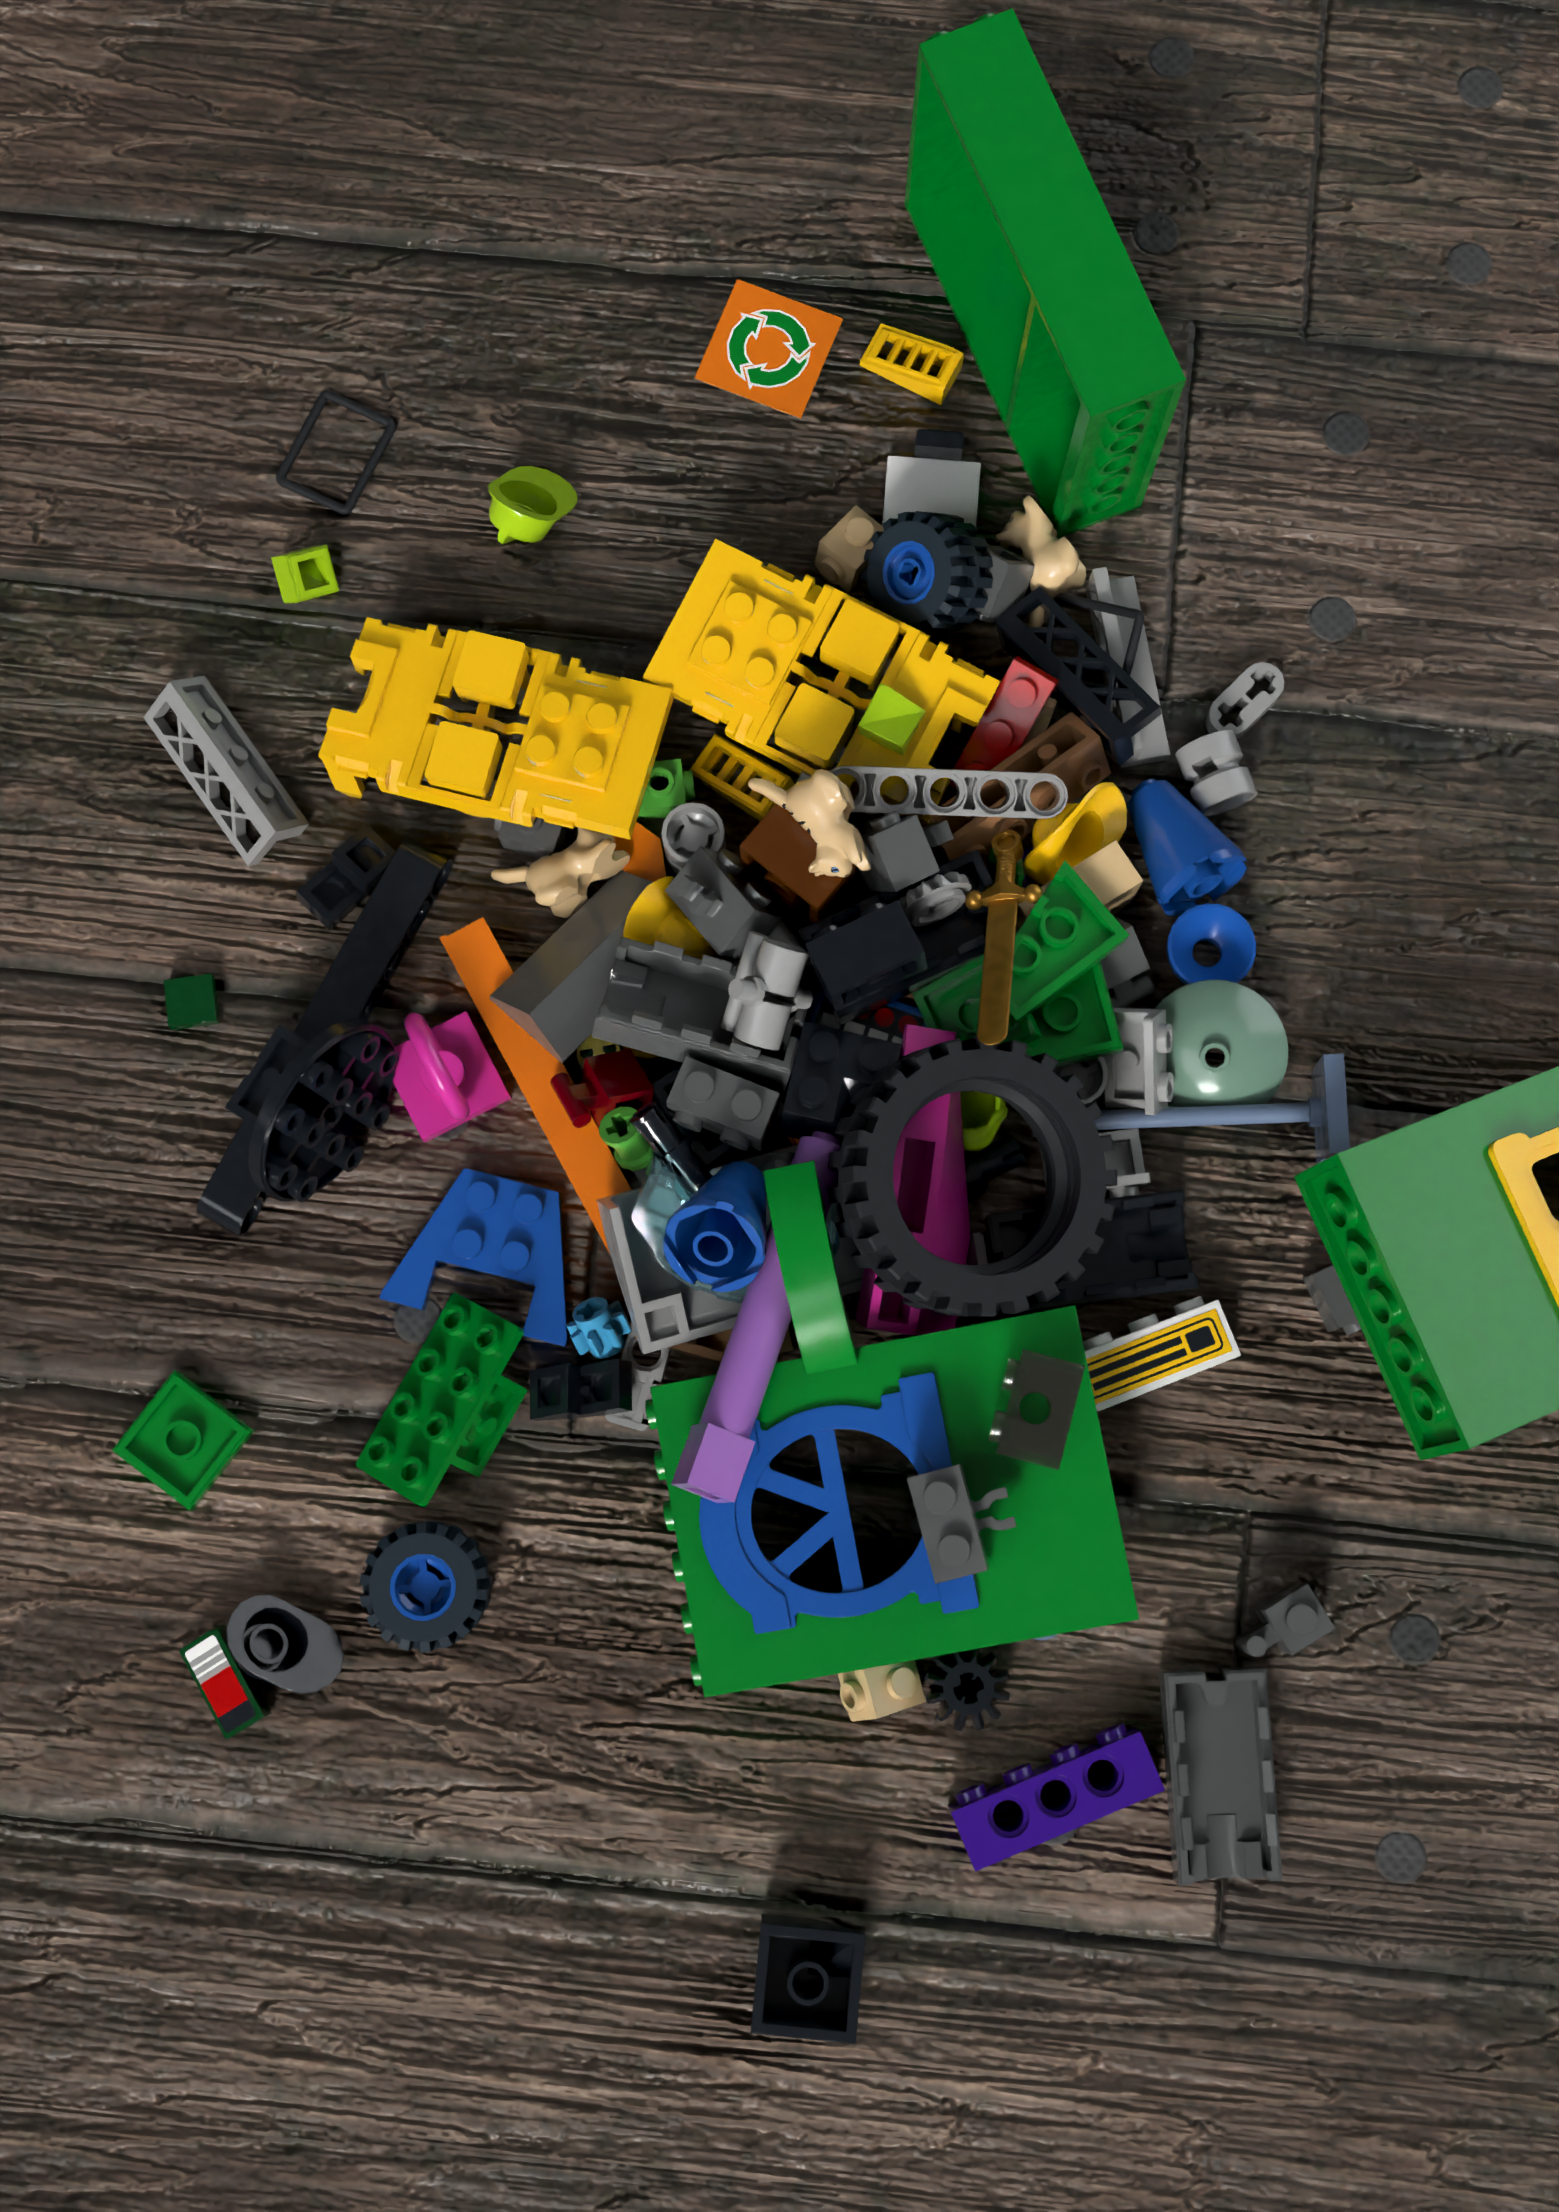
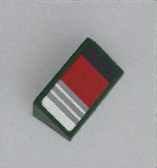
(224, 1686)

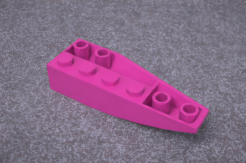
(930, 1197)

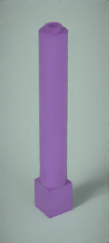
(721, 1442)

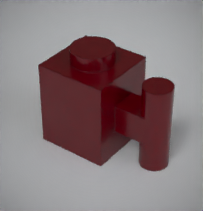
(606, 1084)

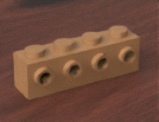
(1064, 750)

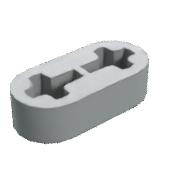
(1237, 694)

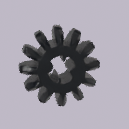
(982, 1694)

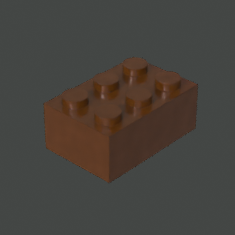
(779, 859)

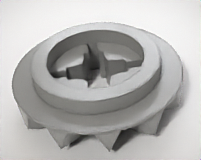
(935, 898)

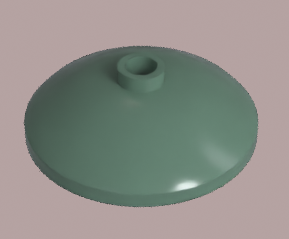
(1238, 1023)

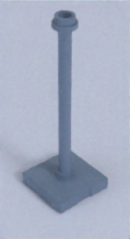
(1323, 1111)

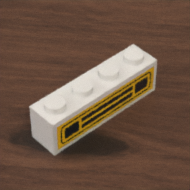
(1158, 1352)

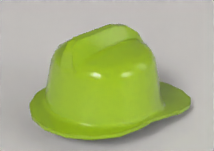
(528, 503)

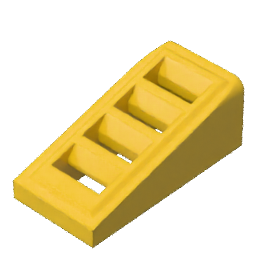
(919, 382)
(754, 803)

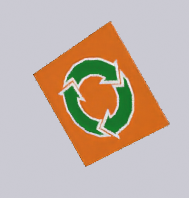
(768, 348)

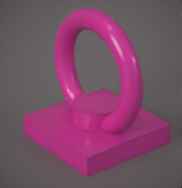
(445, 1075)

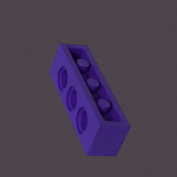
(1132, 1781)

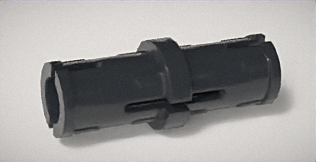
(671, 1147)

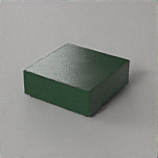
(191, 1001)

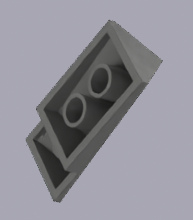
(567, 977)

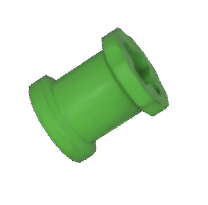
(629, 1145)

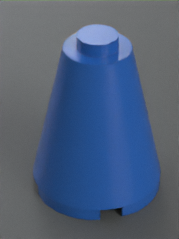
(1181, 848)
(720, 1230)

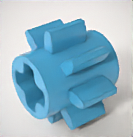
(599, 1327)

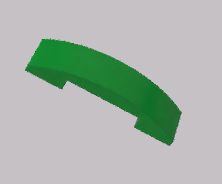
(809, 1267)

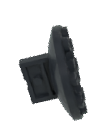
(309, 1101)

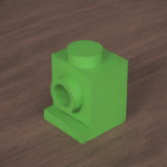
(680, 788)

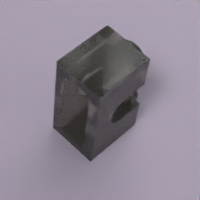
(1055, 1381)

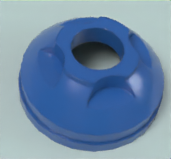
(1221, 927)

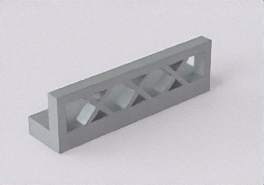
(1113, 636)
(227, 759)

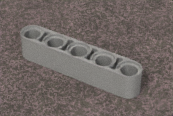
(968, 786)

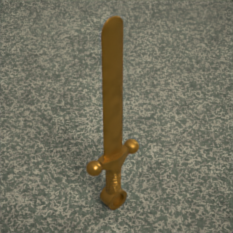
(1002, 905)

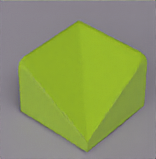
(305, 574)
(891, 719)

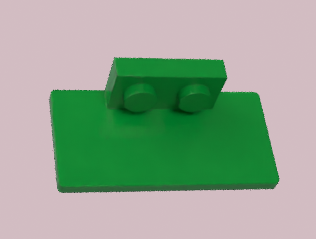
(448, 1404)

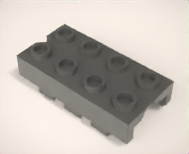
(676, 1008)
(1220, 1775)

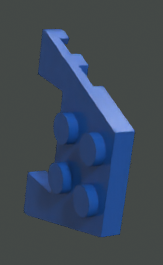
(498, 1231)

